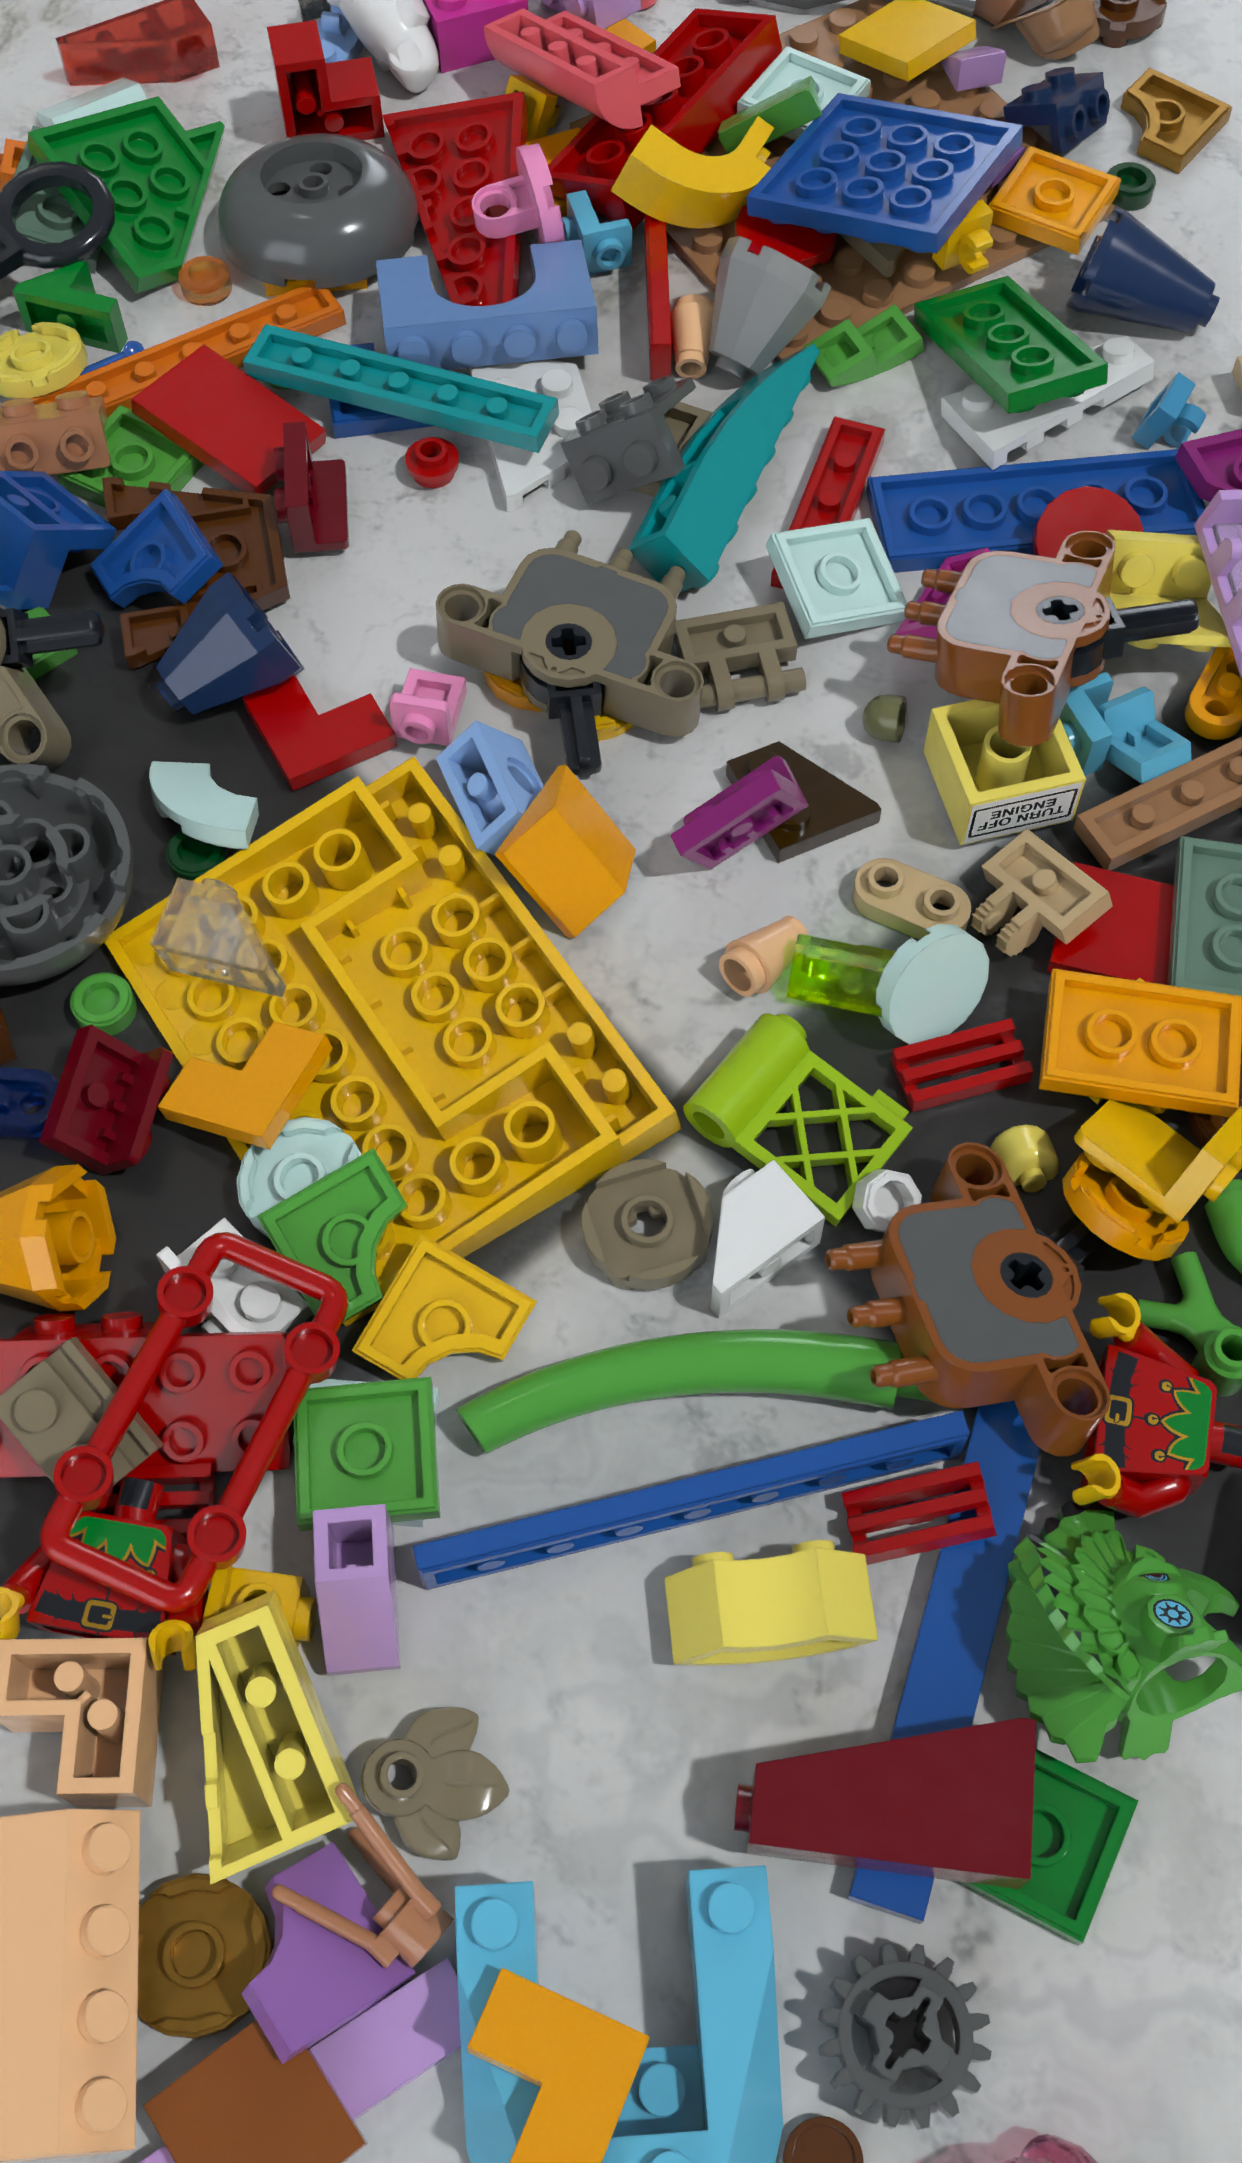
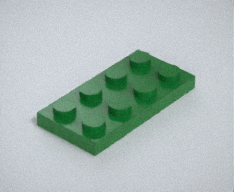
(1010, 344)

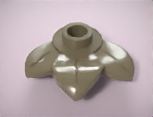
(446, 1785)

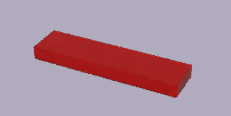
(657, 297)
(838, 477)

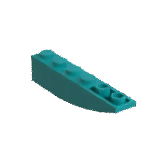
(723, 460)

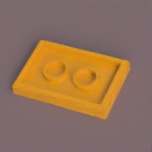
(1142, 1043)

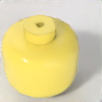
(1027, 1156)

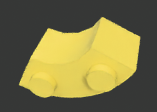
(770, 1606)

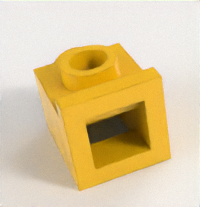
(238, 1585)

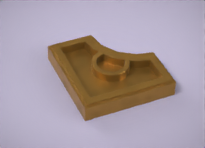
(1173, 118)

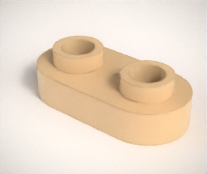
(910, 899)

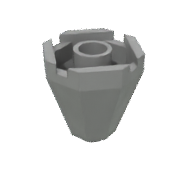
(759, 306)

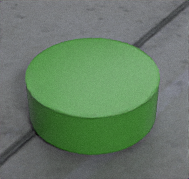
(104, 1002)

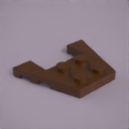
(241, 532)

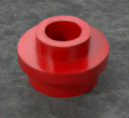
(432, 462)

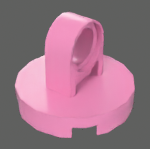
(527, 198)

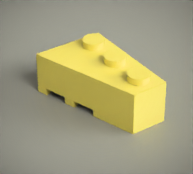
(263, 1739)

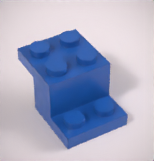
(36, 533)

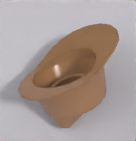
(1058, 29)

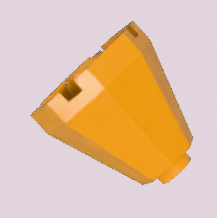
(55, 1239)

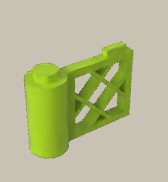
(759, 1080)

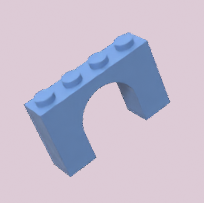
(544, 323)

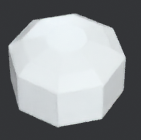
(882, 1196)

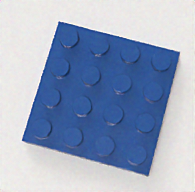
(885, 172)

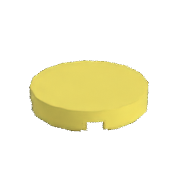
(40, 360)

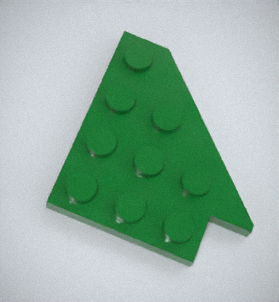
(153, 174)

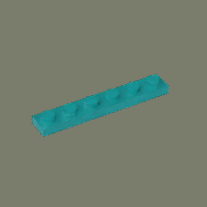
(402, 388)

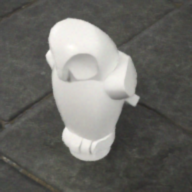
(396, 37)

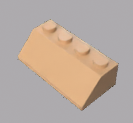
(68, 1983)

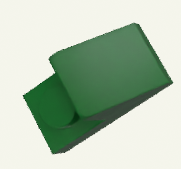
(70, 299)

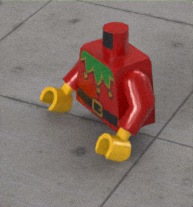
(1158, 1425)
(82, 1608)

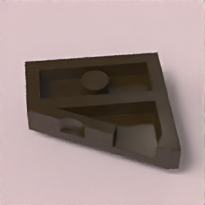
(833, 805)

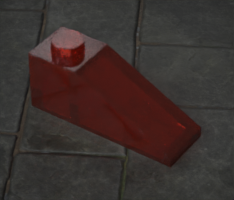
(145, 46)

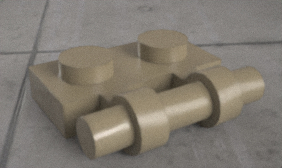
(738, 642)

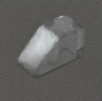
(214, 938)

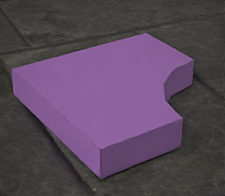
(313, 1974)

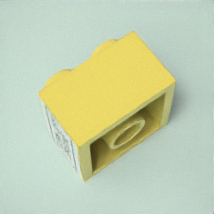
(996, 785)

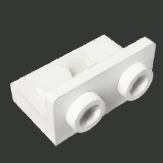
(242, 1297)

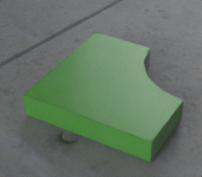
(339, 1227)

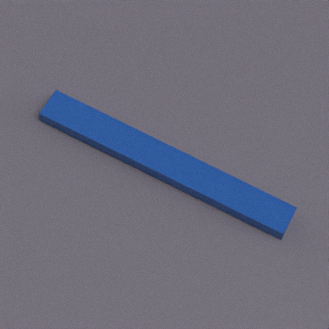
(690, 1500)
(959, 1624)

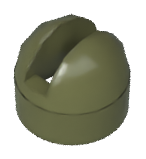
(885, 717)

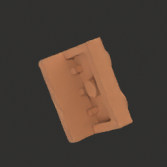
(54, 435)

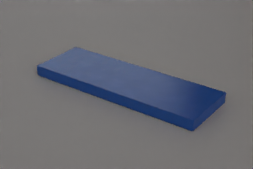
(969, 509)

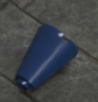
(1141, 279)

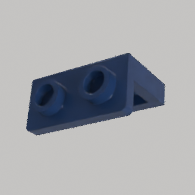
(1067, 102)

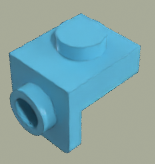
(605, 244)
(1084, 724)
(1140, 742)

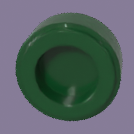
(1135, 186)
(192, 858)

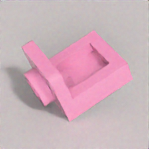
(428, 707)

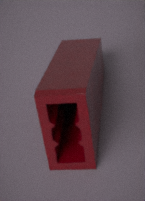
(908, 1805)

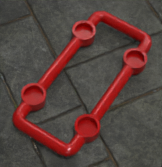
(218, 1532)

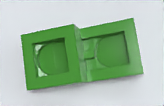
(866, 351)

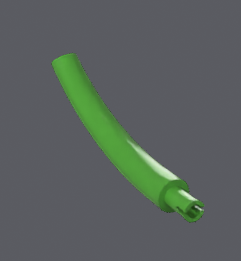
(682, 1365)

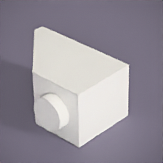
(761, 1233)

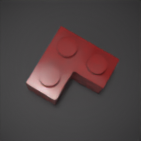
(323, 95)

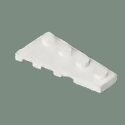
(995, 432)

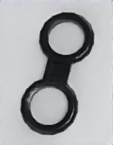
(18, 250)

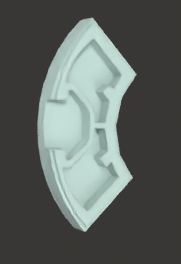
(200, 806)

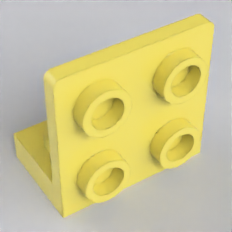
(1166, 569)

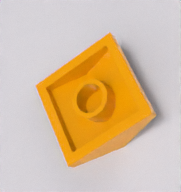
(568, 854)

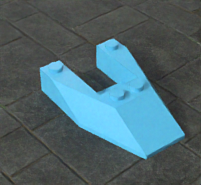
(687, 2100)

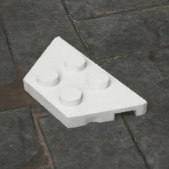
(522, 469)

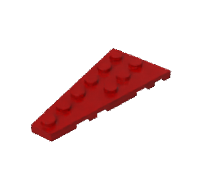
(448, 158)

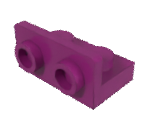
(740, 814)

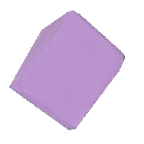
(975, 67)

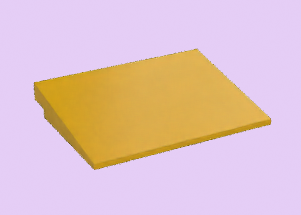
(445, 1011)

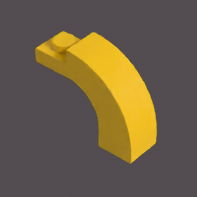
(689, 186)

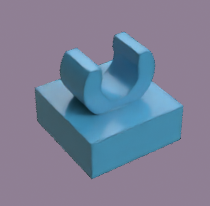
(1169, 415)

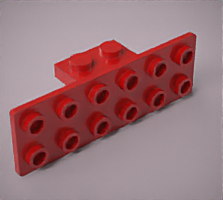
(199, 1404)

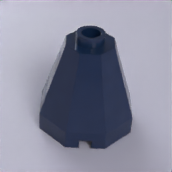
(224, 652)

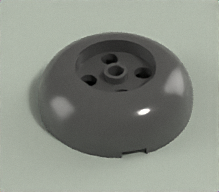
(316, 211)
(85, 861)

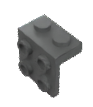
(627, 441)

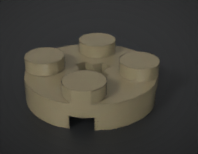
(638, 1260)

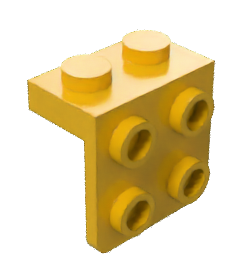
(1158, 1160)

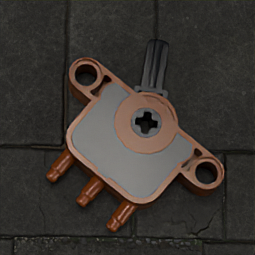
(1032, 629)
(984, 1303)

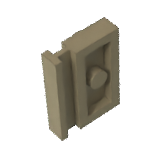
(61, 1406)

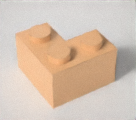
(101, 1700)

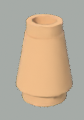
(691, 334)
(760, 957)

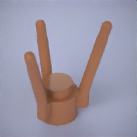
(409, 1918)

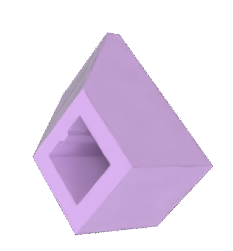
(356, 1589)

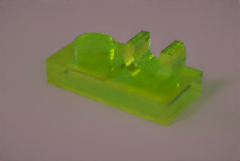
(837, 974)

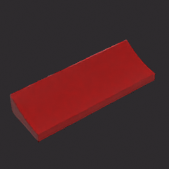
(717, 63)

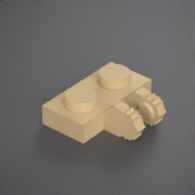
(1045, 888)

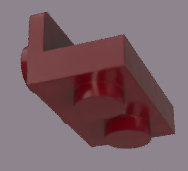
(312, 494)
(106, 1102)

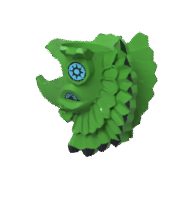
(1100, 1628)

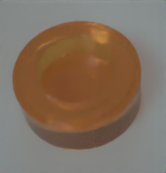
(205, 281)

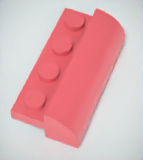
(582, 64)

